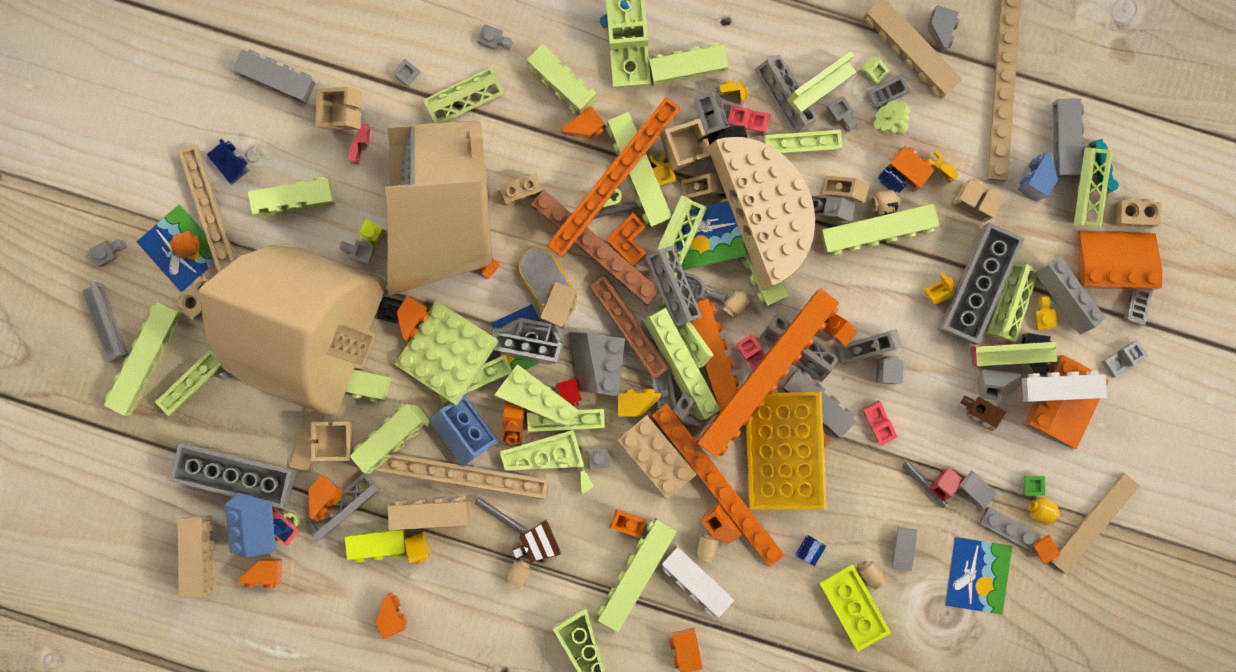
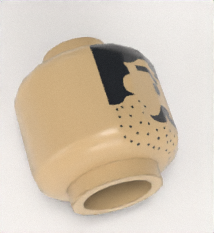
(885, 202)

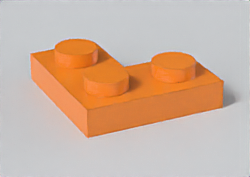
(623, 239)

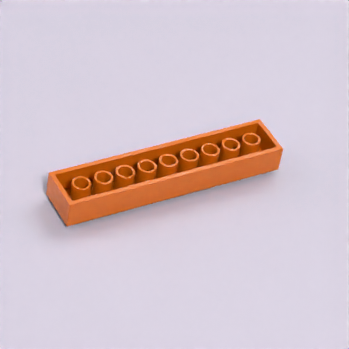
(768, 372)

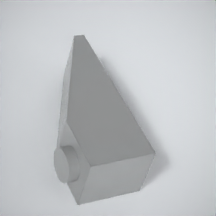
(869, 346)

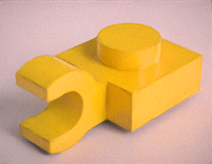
(946, 170)
(1045, 317)

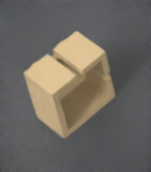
(338, 108)
(683, 146)
(978, 200)
(558, 305)
(334, 441)

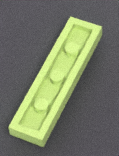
(805, 141)
(695, 344)
(488, 373)
(189, 383)
(583, 420)

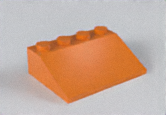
(1119, 260)
(1063, 418)

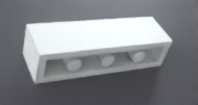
(1064, 387)
(697, 581)

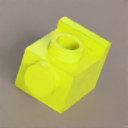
(371, 233)

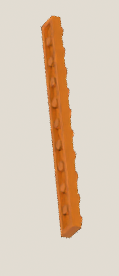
(613, 177)
(717, 485)

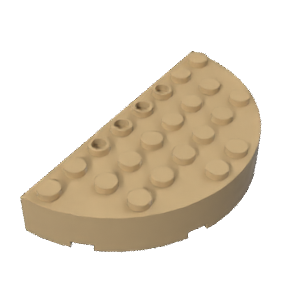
(768, 205)

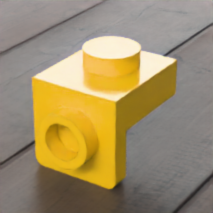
(731, 88)
(940, 291)

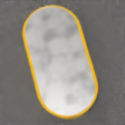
(540, 271)

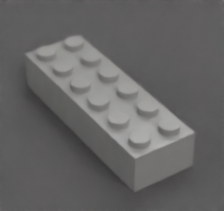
(981, 284)
(232, 474)

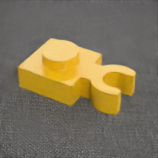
(662, 171)

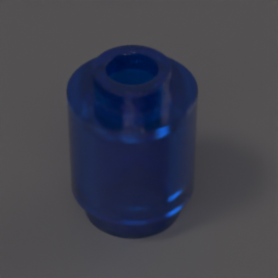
(892, 180)

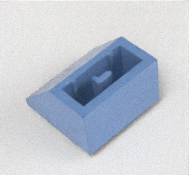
(1040, 178)

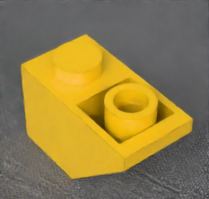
(635, 403)
(418, 548)

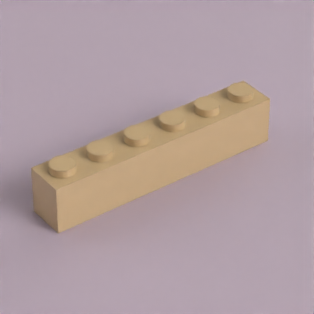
(912, 48)

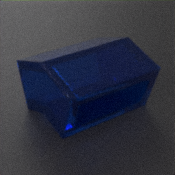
(810, 550)

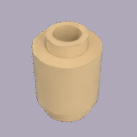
(736, 303)
(707, 547)
(518, 574)
(872, 574)

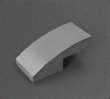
(1124, 358)
(977, 489)
(904, 548)

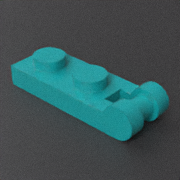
(1100, 159)

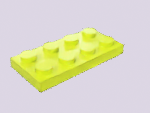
(855, 607)

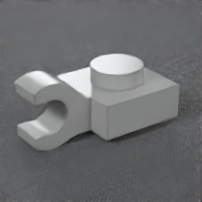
(493, 37)
(842, 110)
(360, 251)
(106, 252)

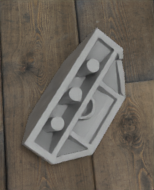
(529, 341)

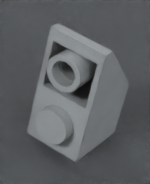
(942, 25)
(833, 208)
(997, 384)

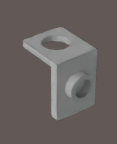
(684, 415)

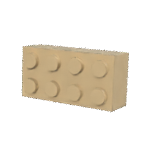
(656, 457)
(429, 514)
(195, 556)

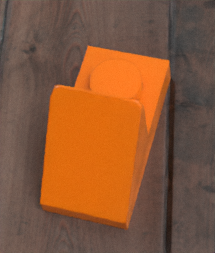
(627, 523)

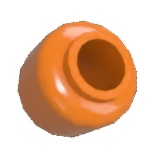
(184, 244)

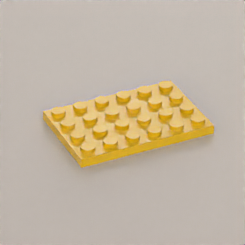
(787, 453)

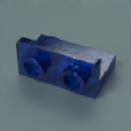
(228, 161)

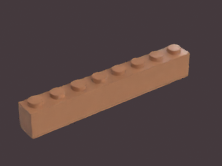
(598, 250)

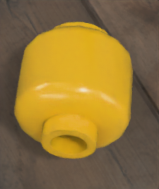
(1044, 511)

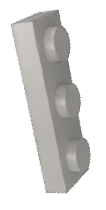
(1009, 528)

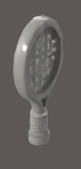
(712, 294)

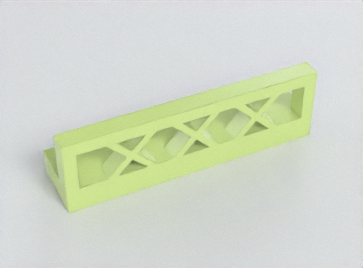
(822, 84)
(459, 91)
(1085, 186)
(676, 224)
(1011, 300)
(1016, 354)

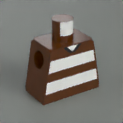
(991, 414)
(538, 543)

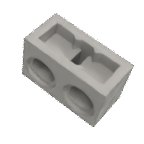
(711, 112)
(889, 370)

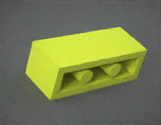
(375, 545)

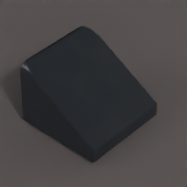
(388, 309)

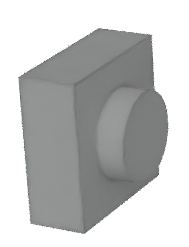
(406, 72)
(598, 458)

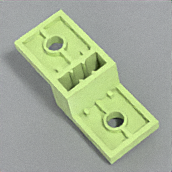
(628, 43)

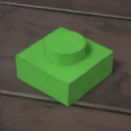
(1034, 485)

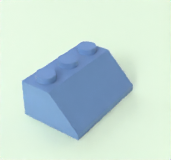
(463, 430)
(249, 526)

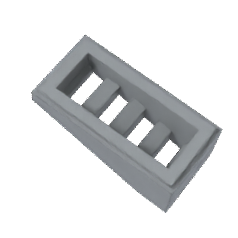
(906, 90)
(1128, 316)

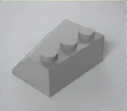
(597, 362)

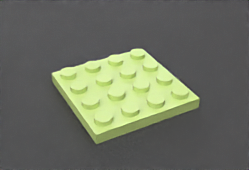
(446, 352)

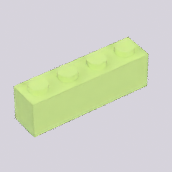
(689, 64)

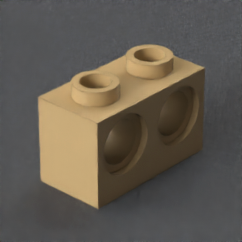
(520, 189)
(1137, 217)
(196, 312)

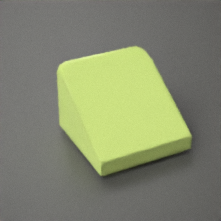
(875, 69)
(586, 482)

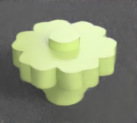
(892, 118)

